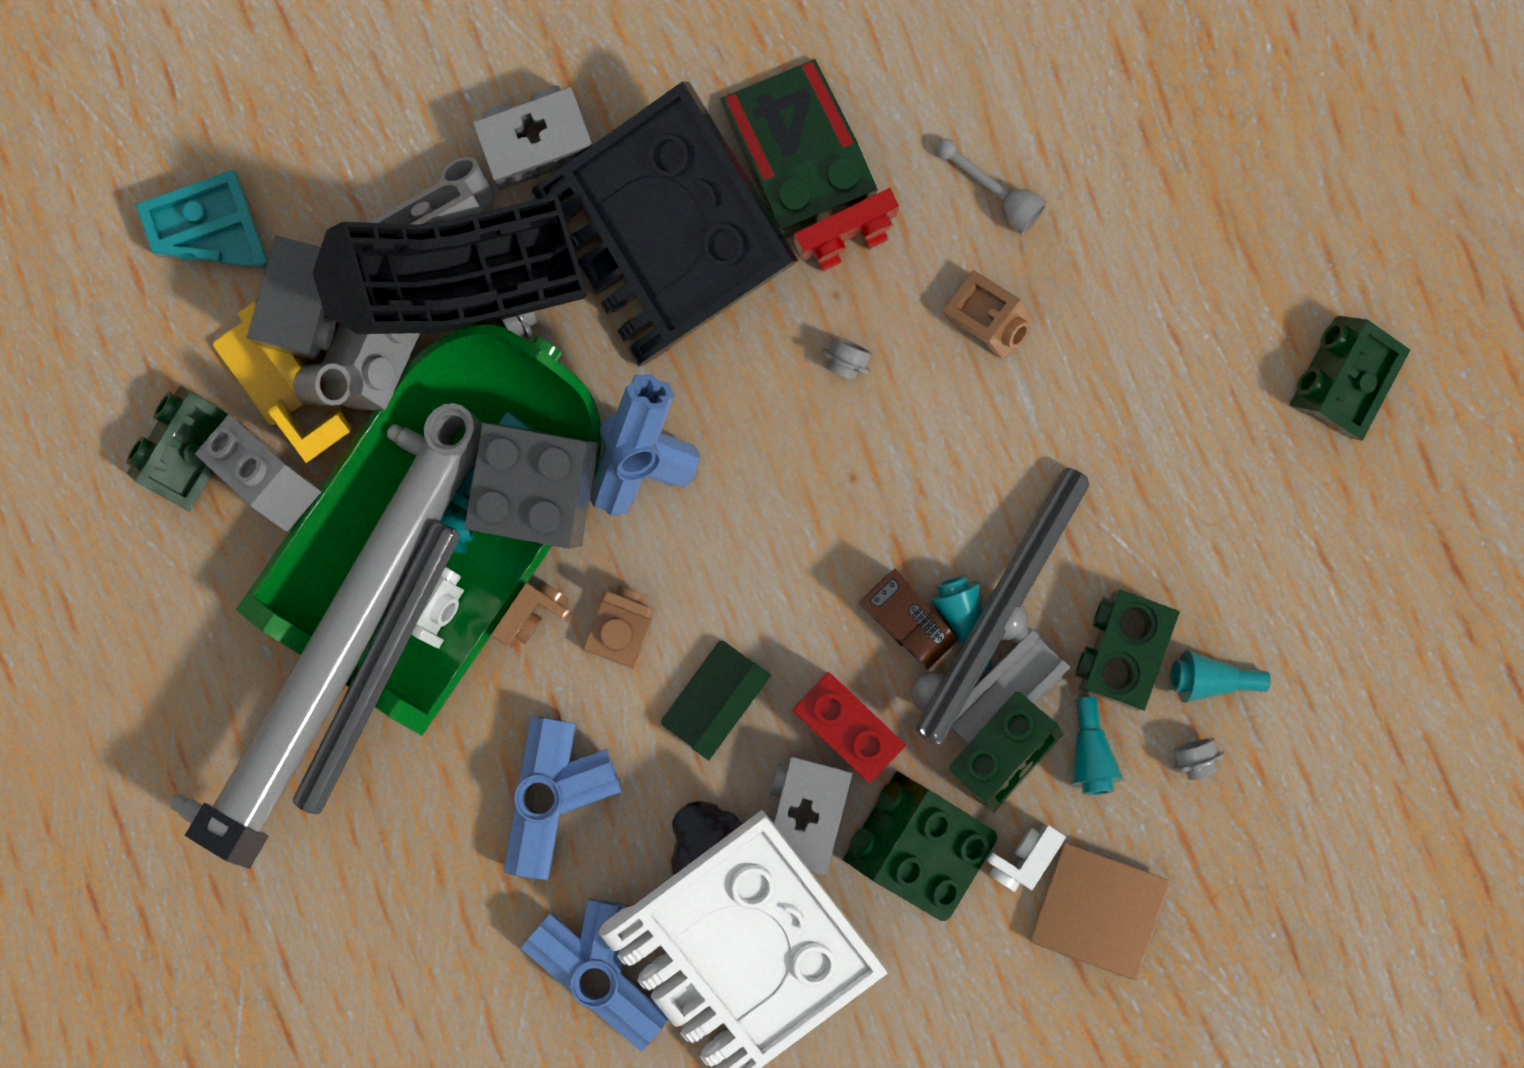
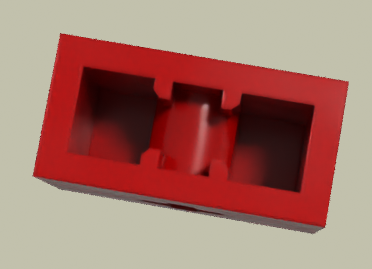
(849, 727)

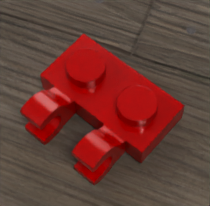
(827, 236)

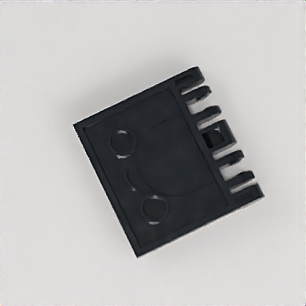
(670, 221)

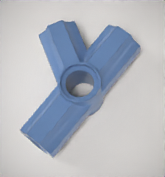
(638, 447)
(573, 786)
(569, 956)

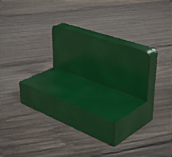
(715, 699)

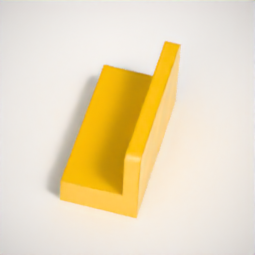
(261, 371)
(317, 438)

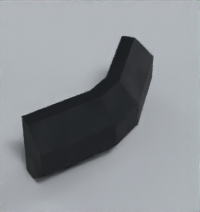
(448, 271)

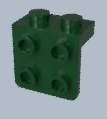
(920, 847)

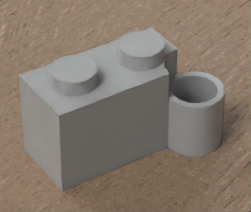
(458, 194)
(356, 370)

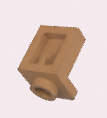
(990, 314)
(520, 619)
(620, 626)

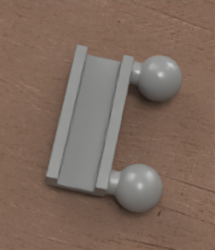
(1026, 669)

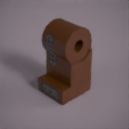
(908, 619)

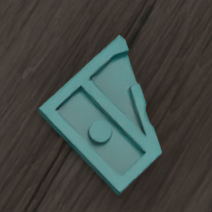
(204, 223)

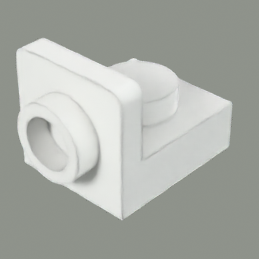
(1035, 854)

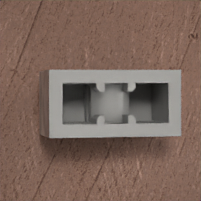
(508, 149)
(257, 473)
(828, 791)

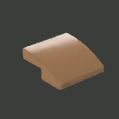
(1100, 911)

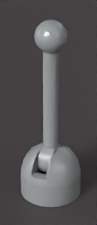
(1020, 206)

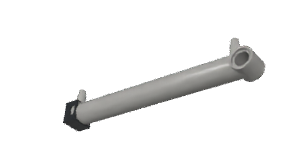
(236, 819)

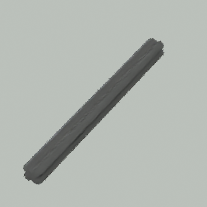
(1007, 595)
(376, 668)

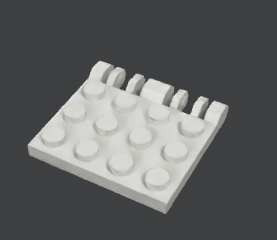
(750, 943)

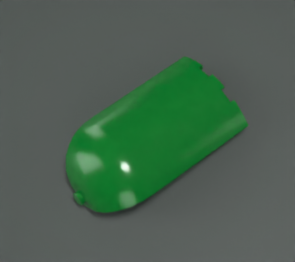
(487, 374)

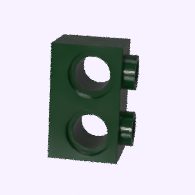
(1140, 655)

